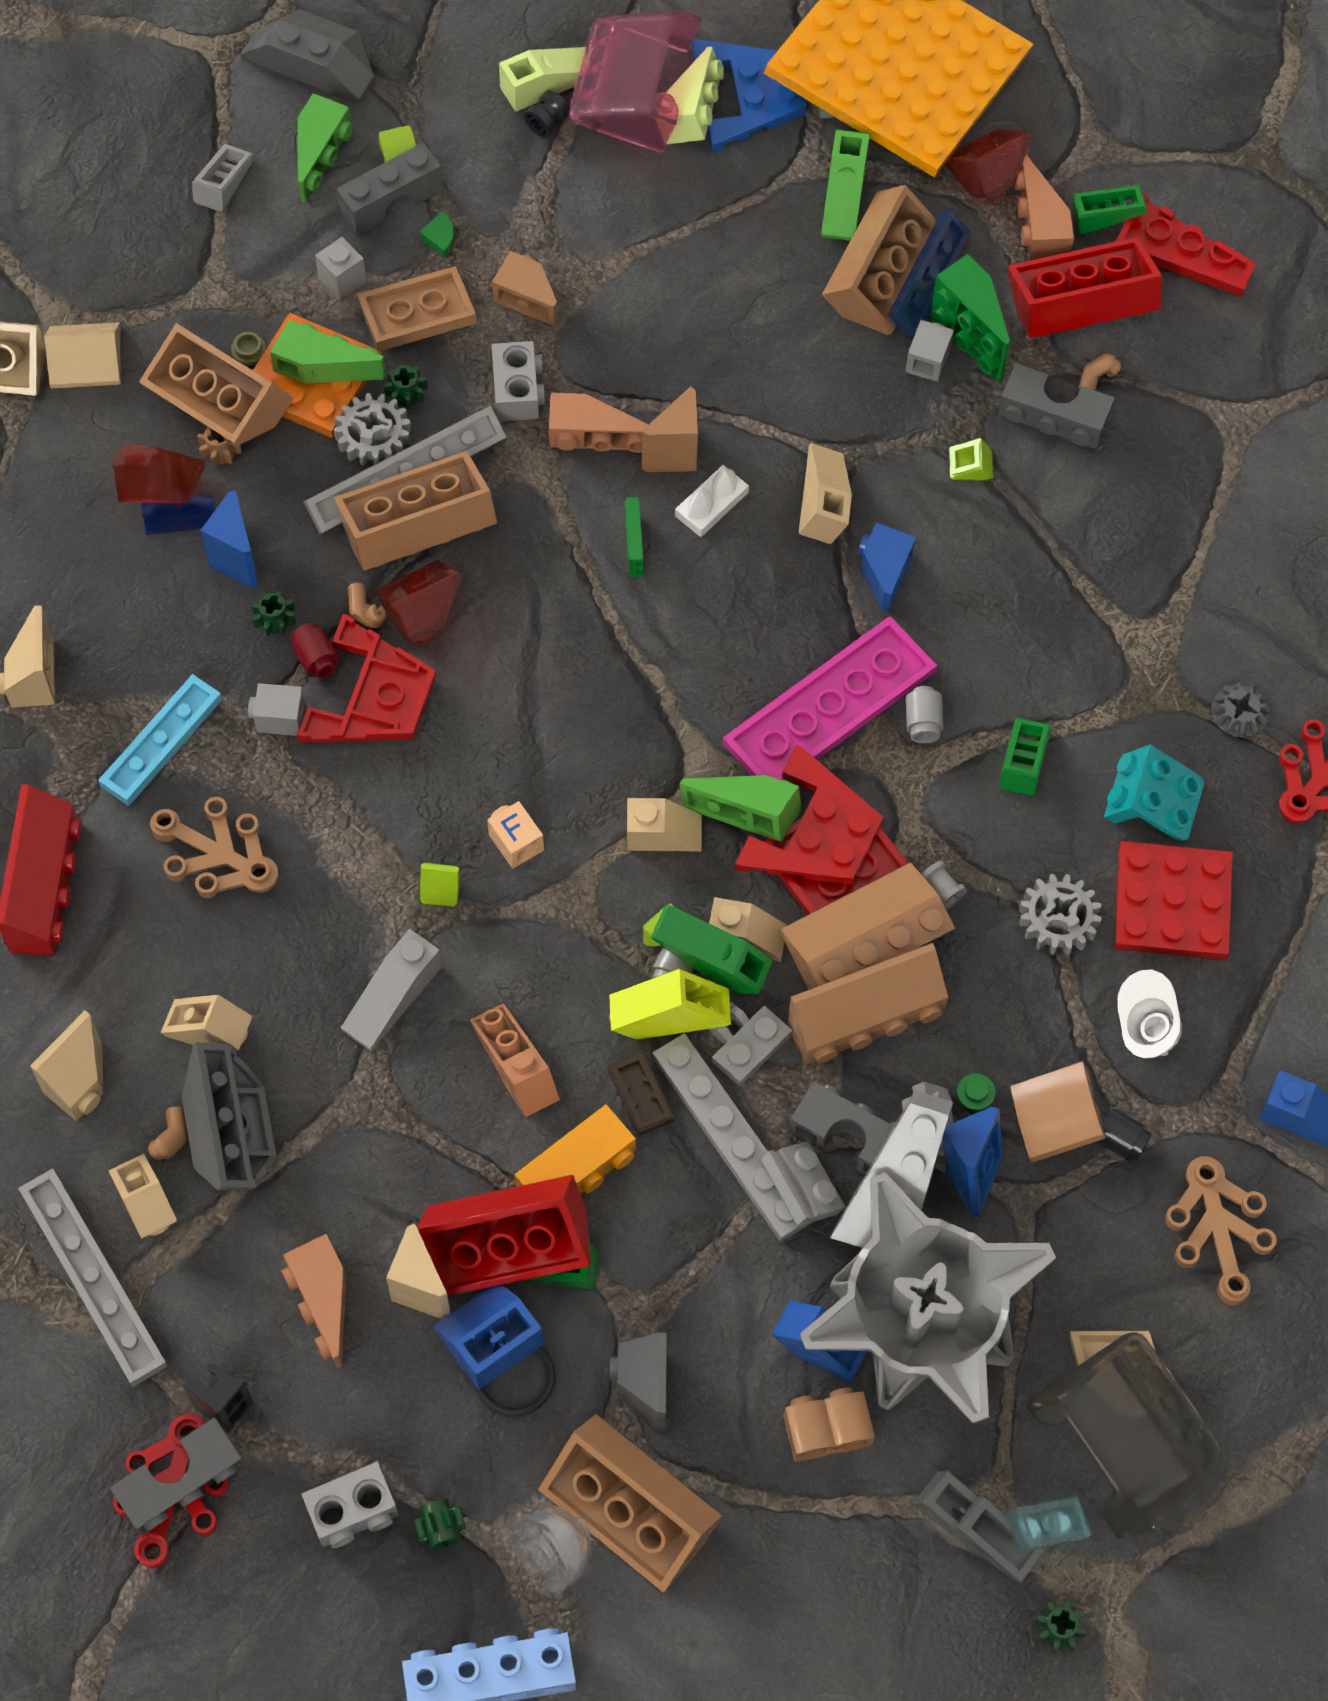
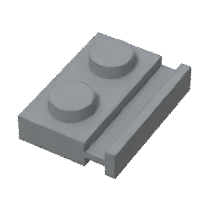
(803, 1183)

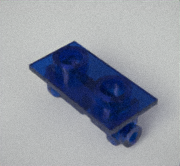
(177, 516)

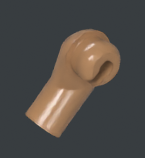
(1104, 364)
(361, 610)
(173, 1138)

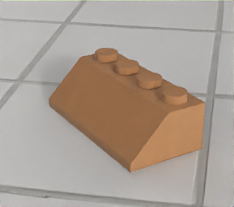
(879, 258)
(214, 387)
(416, 510)
(867, 927)
(868, 1005)
(629, 1502)

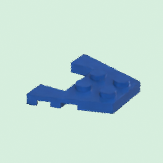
(759, 98)

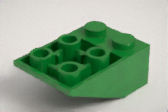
(969, 306)

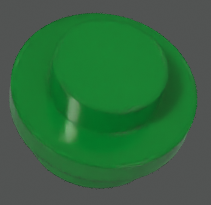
(976, 1092)

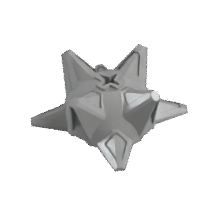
(918, 1263)

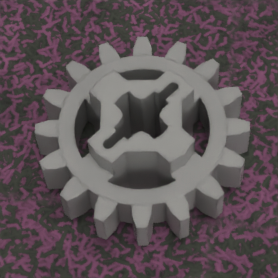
(370, 427)
(1058, 929)

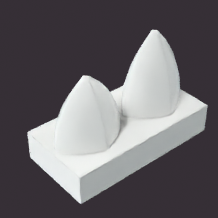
(712, 500)

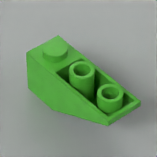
(321, 132)
(845, 185)
(321, 358)

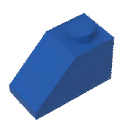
(885, 561)
(1297, 1107)
(797, 1318)

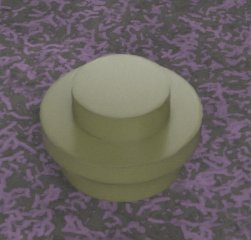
(248, 348)

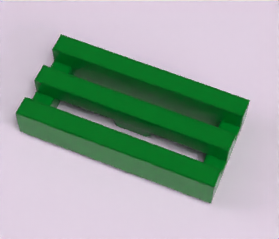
(633, 537)

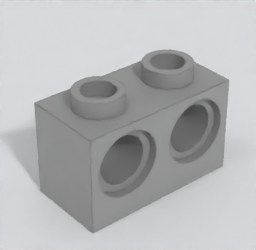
(517, 381)
(346, 1495)

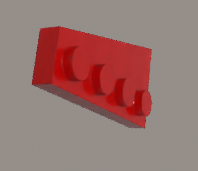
(1187, 250)

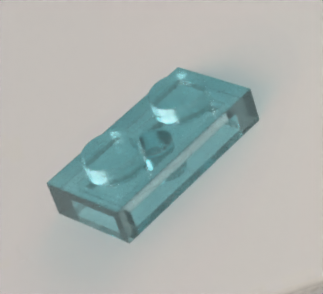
(1048, 1524)

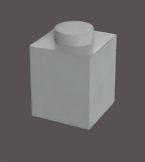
(340, 268)
(929, 350)
(277, 709)

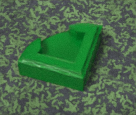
(439, 234)

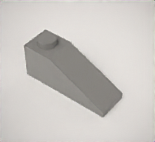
(392, 989)

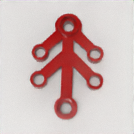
(1318, 780)
(174, 1473)

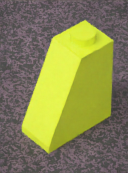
(669, 1006)

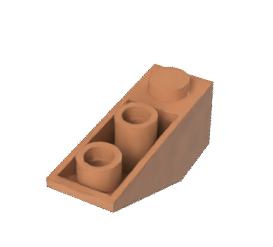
(1045, 215)
(591, 424)
(516, 1060)
(322, 1285)

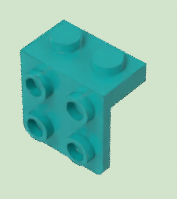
(1155, 790)

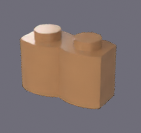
(828, 1425)

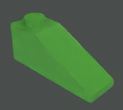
(747, 802)

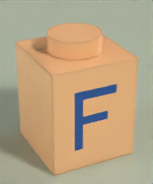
(515, 834)

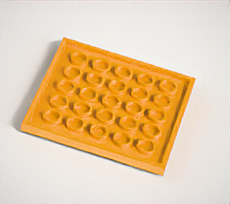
(901, 70)

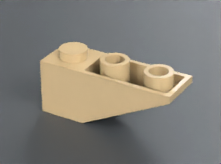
(825, 495)

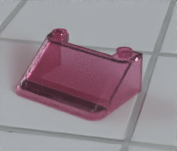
(622, 75)

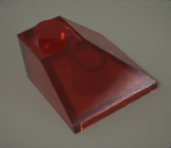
(990, 163)
(155, 475)
(421, 600)

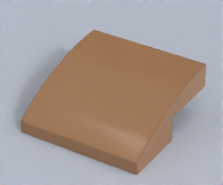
(1057, 1112)

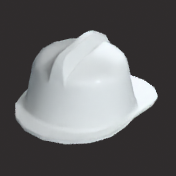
(1149, 1014)

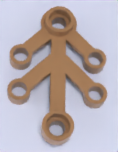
(218, 852)
(1219, 1222)

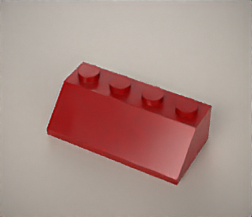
(1085, 287)
(38, 873)
(507, 1235)

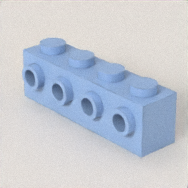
(493, 1673)

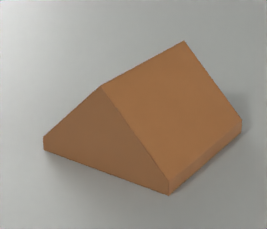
(672, 437)

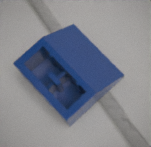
(490, 1334)

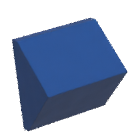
(228, 542)
(973, 1156)

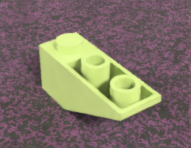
(535, 71)
(695, 97)

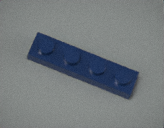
(937, 254)

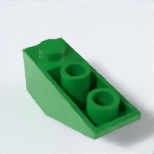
(712, 951)

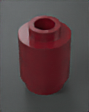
(314, 650)

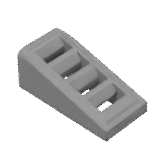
(226, 176)

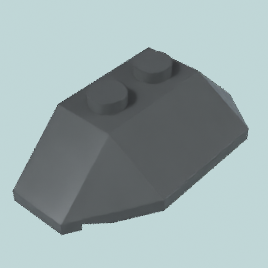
(313, 53)
(226, 1119)

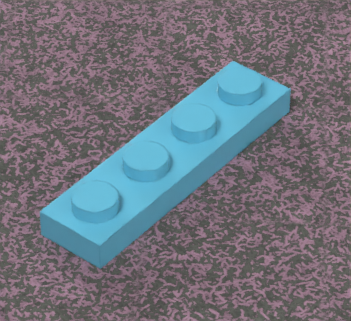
(160, 740)

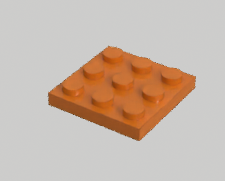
(313, 403)

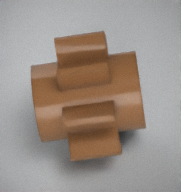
(217, 447)

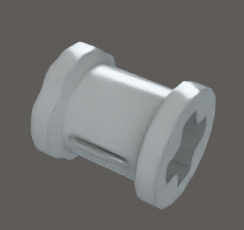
(944, 884)

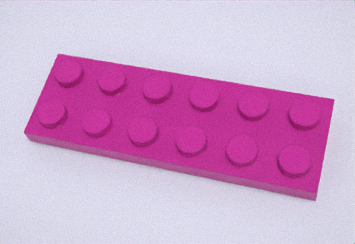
(832, 700)

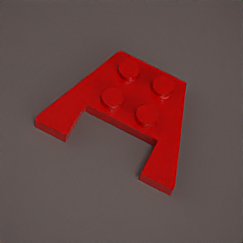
(386, 697)
(830, 836)

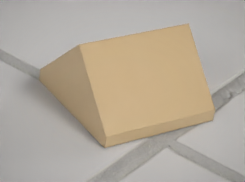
(83, 355)
(21, 358)
(414, 1277)

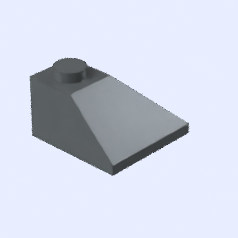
(642, 1377)

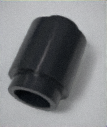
(1123, 1134)

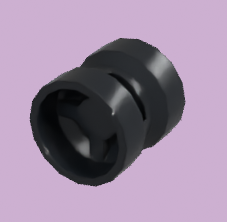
(544, 116)

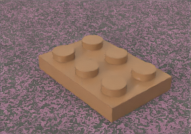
(417, 308)

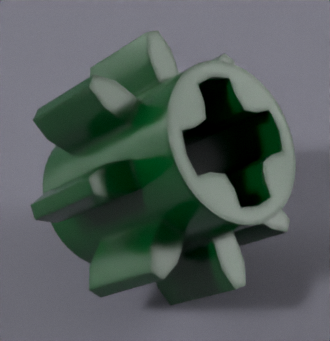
(405, 385)
(273, 613)
(439, 1524)
(1071, 1624)

